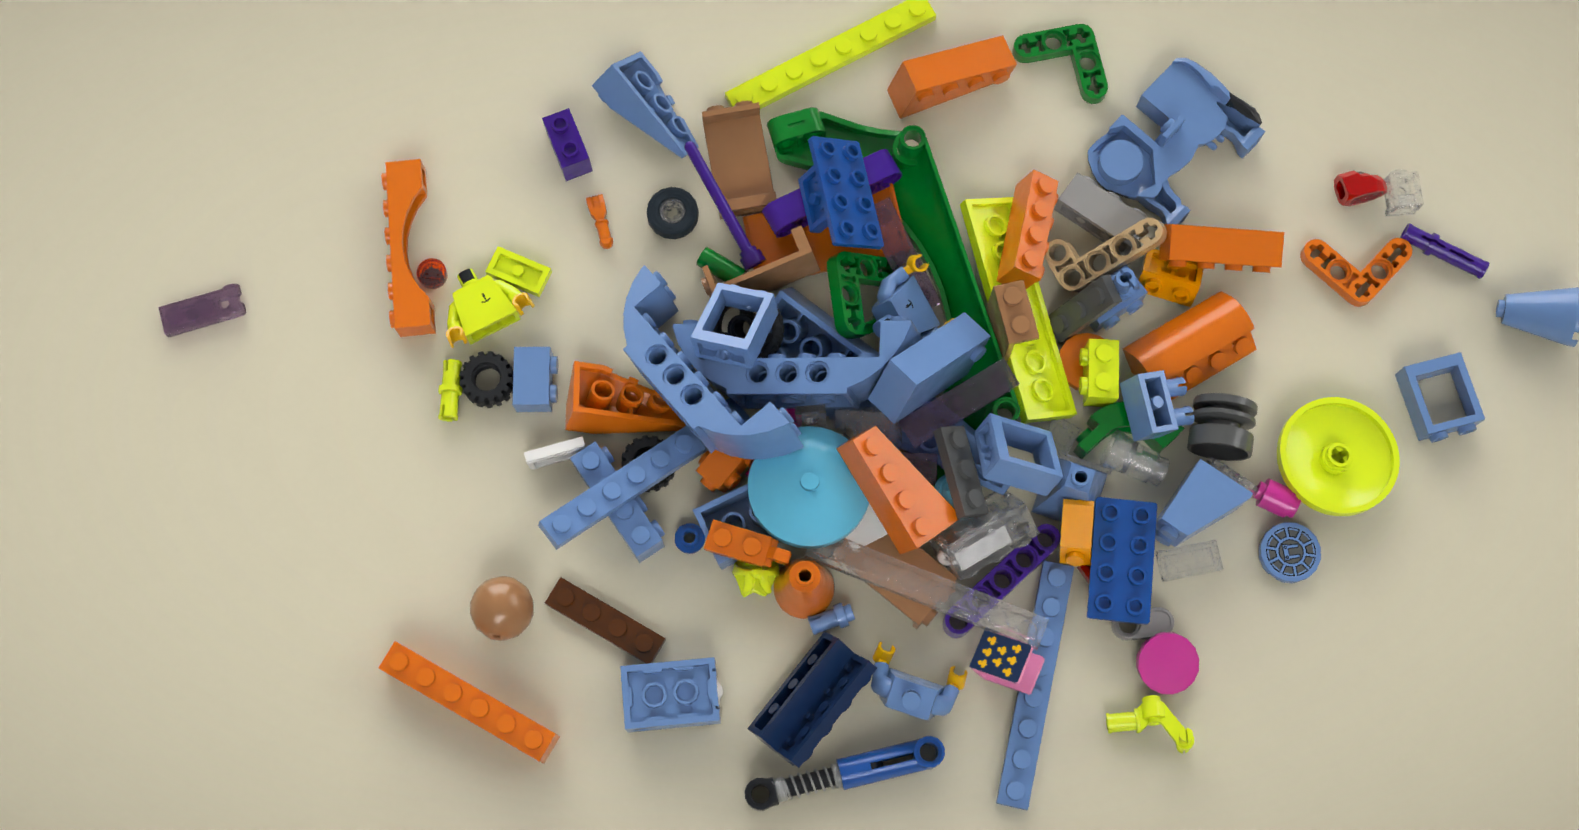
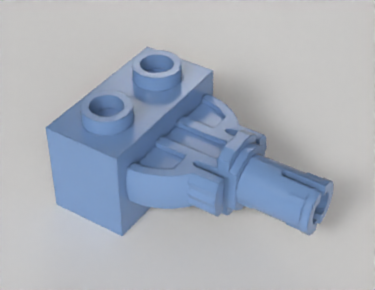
(1131, 293)

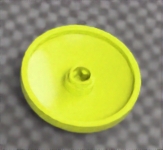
(1338, 456)

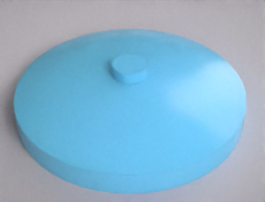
(807, 494)

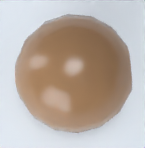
(501, 608)

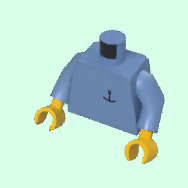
(903, 297)
(911, 693)

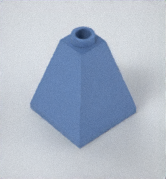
(1076, 484)

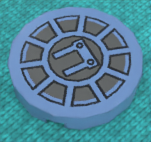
(1289, 552)

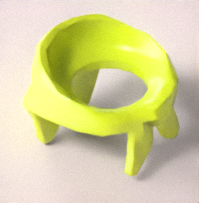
(755, 579)

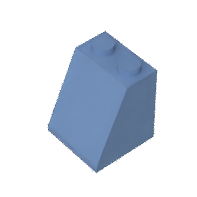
(1198, 503)

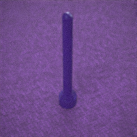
(750, 255)

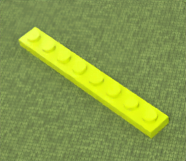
(833, 54)

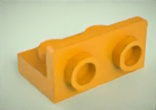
(1170, 282)

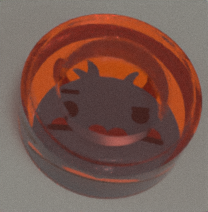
(432, 273)

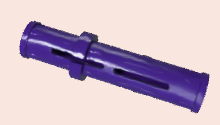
(1445, 251)

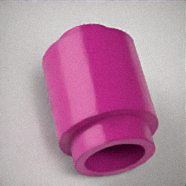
(1276, 498)

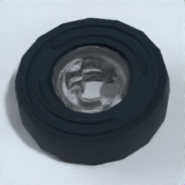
(666, 200)

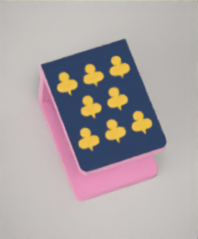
(1007, 662)

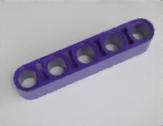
(789, 209)
(1013, 571)

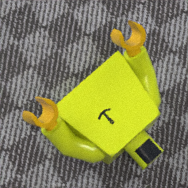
(483, 307)

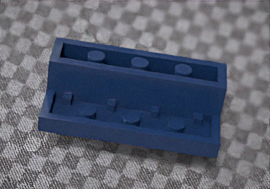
(812, 699)

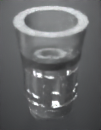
(1134, 459)

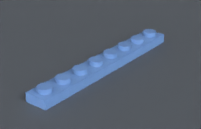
(625, 484)
(1031, 709)

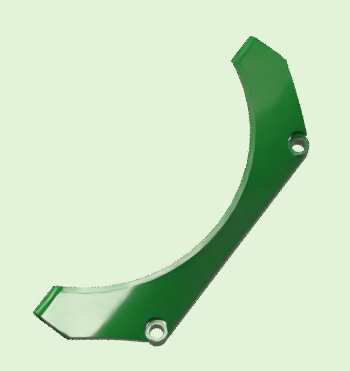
(923, 214)

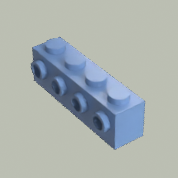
(629, 520)

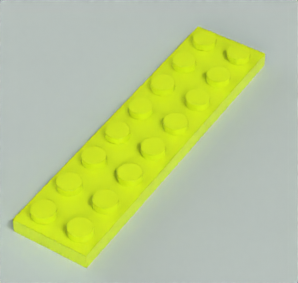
(1035, 363)

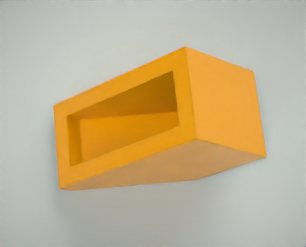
(1076, 532)

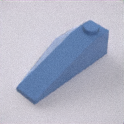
(635, 93)

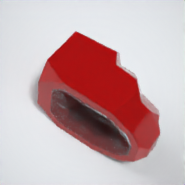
(1358, 187)

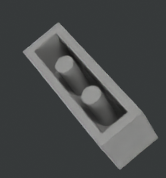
(1098, 210)

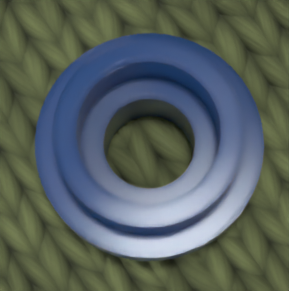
(696, 545)

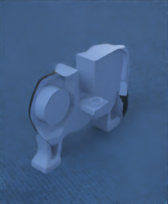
(1191, 112)

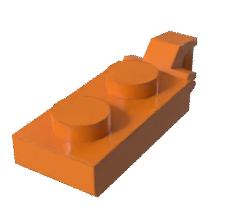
(745, 545)

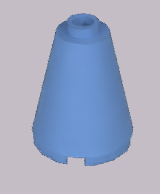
(1543, 313)

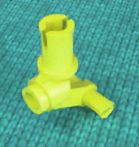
(1152, 713)

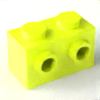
(1100, 372)

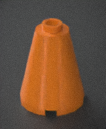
(804, 598)

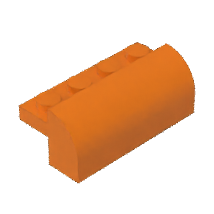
(1195, 342)

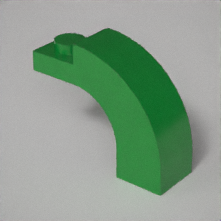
(1106, 422)

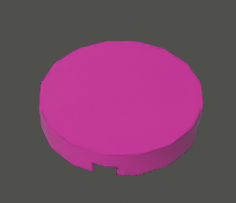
(1167, 663)

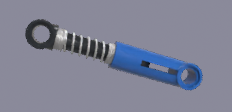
(849, 772)

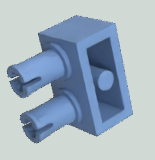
(1150, 405)

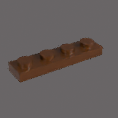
(605, 621)

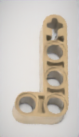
(1108, 249)

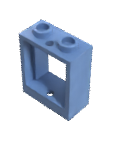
(730, 348)
(1416, 406)
(996, 464)

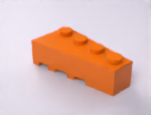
(950, 74)
(896, 490)

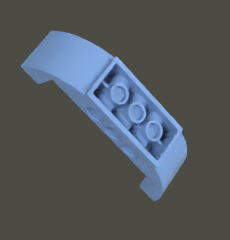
(803, 380)
(688, 392)

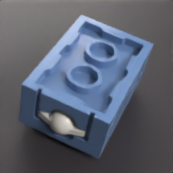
(671, 695)

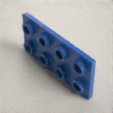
(839, 194)
(1122, 560)

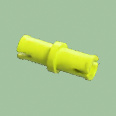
(450, 390)

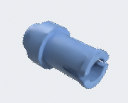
(831, 618)

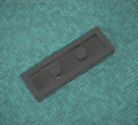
(1084, 308)
(960, 472)

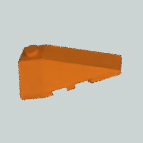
(612, 404)

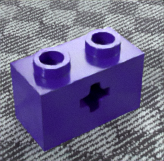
(567, 144)

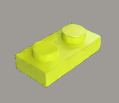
(519, 271)

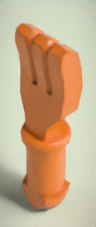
(598, 212)

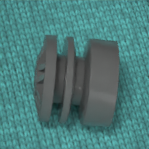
(1222, 427)

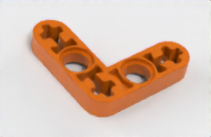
(1354, 278)

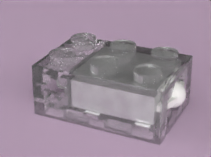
(985, 539)

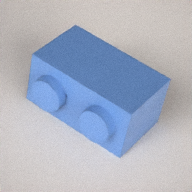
(534, 379)

